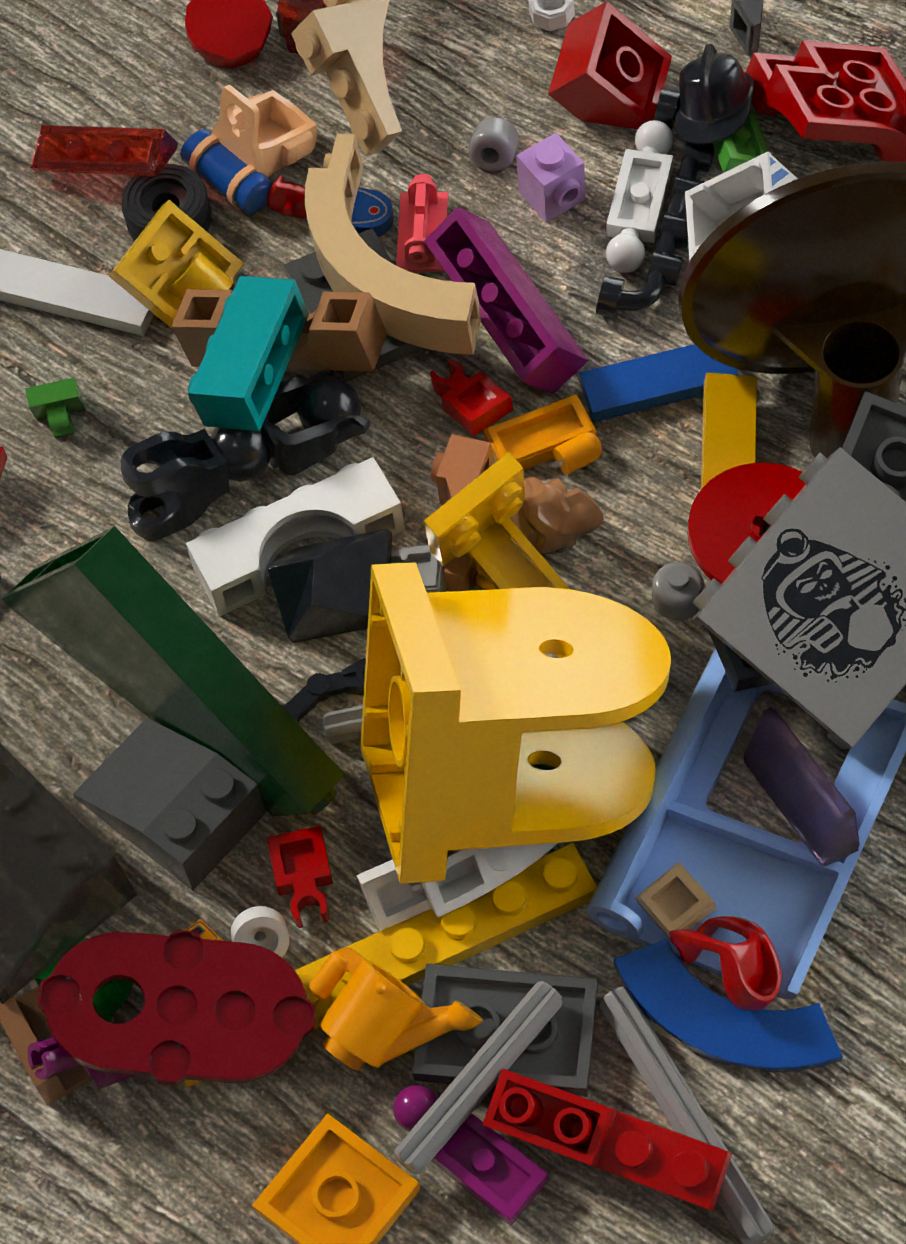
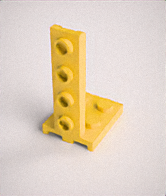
(480, 525)

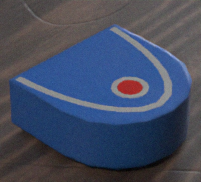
(373, 211)

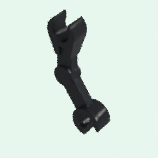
(322, 686)

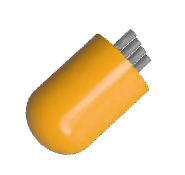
(577, 453)

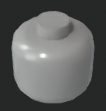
(494, 144)
(675, 589)

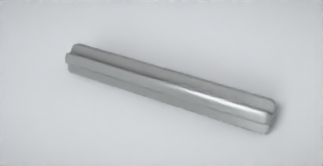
(478, 1077)

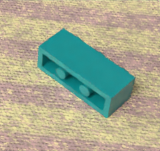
(248, 353)

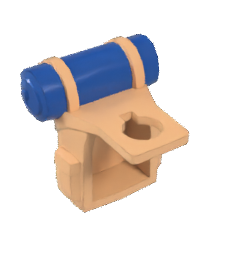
(249, 146)

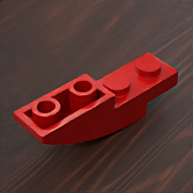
(608, 1139)

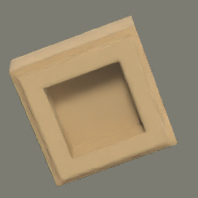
(676, 901)

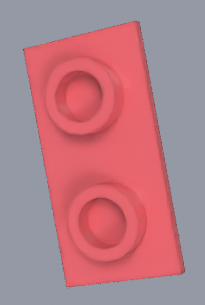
(419, 215)

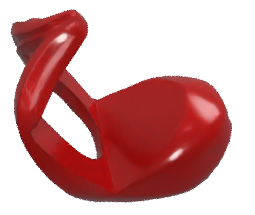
(748, 968)

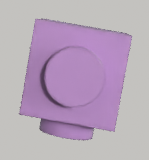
(551, 177)

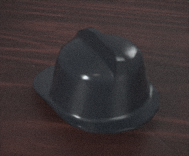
(712, 98)

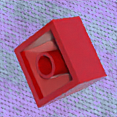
(609, 70)

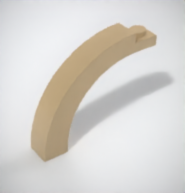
(411, 306)

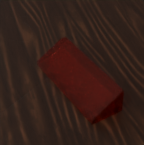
(103, 150)

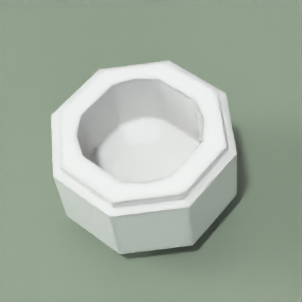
(551, 13)

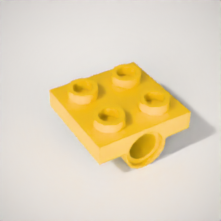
(169, 259)

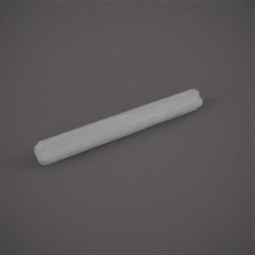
(683, 1109)

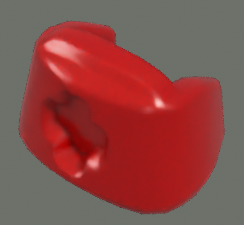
(287, 198)

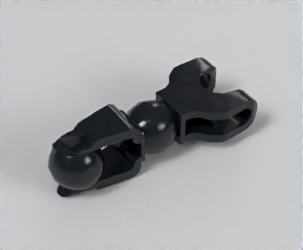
(198, 467)

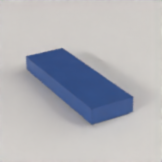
(648, 381)

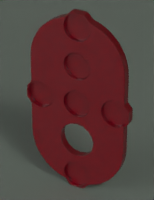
(206, 1013)

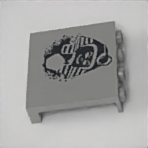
(822, 597)

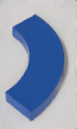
(715, 1027)

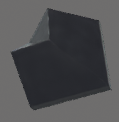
(327, 584)

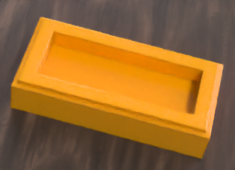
(536, 433)

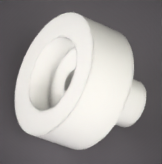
(263, 928)

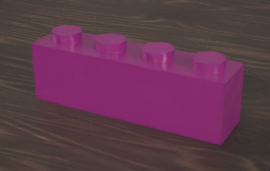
(508, 301)

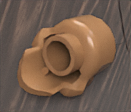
(555, 516)

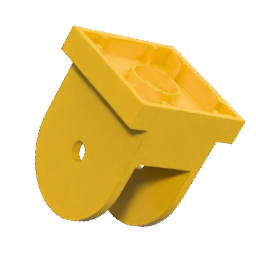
(471, 702)

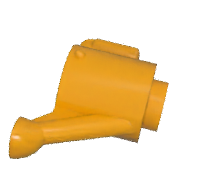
(378, 1013)

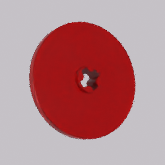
(733, 509)

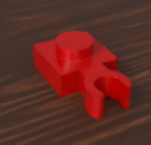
(473, 400)
(300, 867)

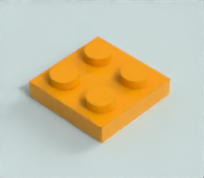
(336, 1190)

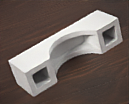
(236, 556)

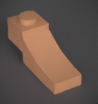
(453, 471)

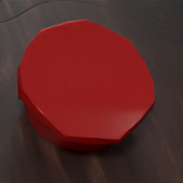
(228, 30)

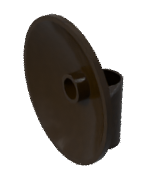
(809, 287)

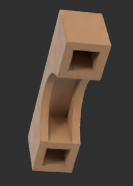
(338, 335)

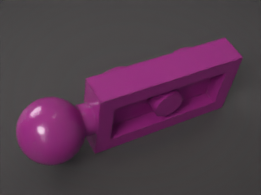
(478, 1158)

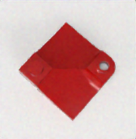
(835, 94)

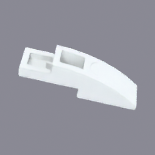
(468, 876)

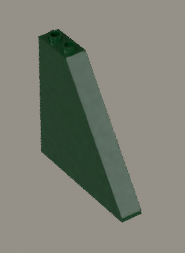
(163, 659)

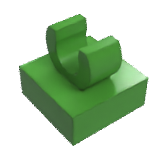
(55, 403)

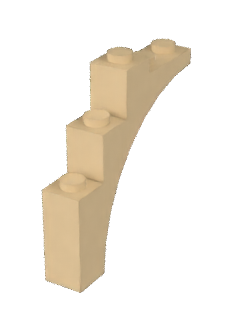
(349, 47)

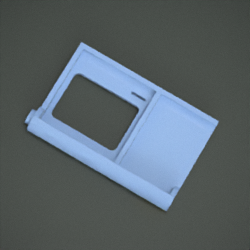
(735, 863)

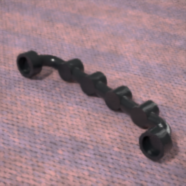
(664, 265)

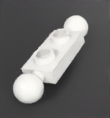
(639, 196)

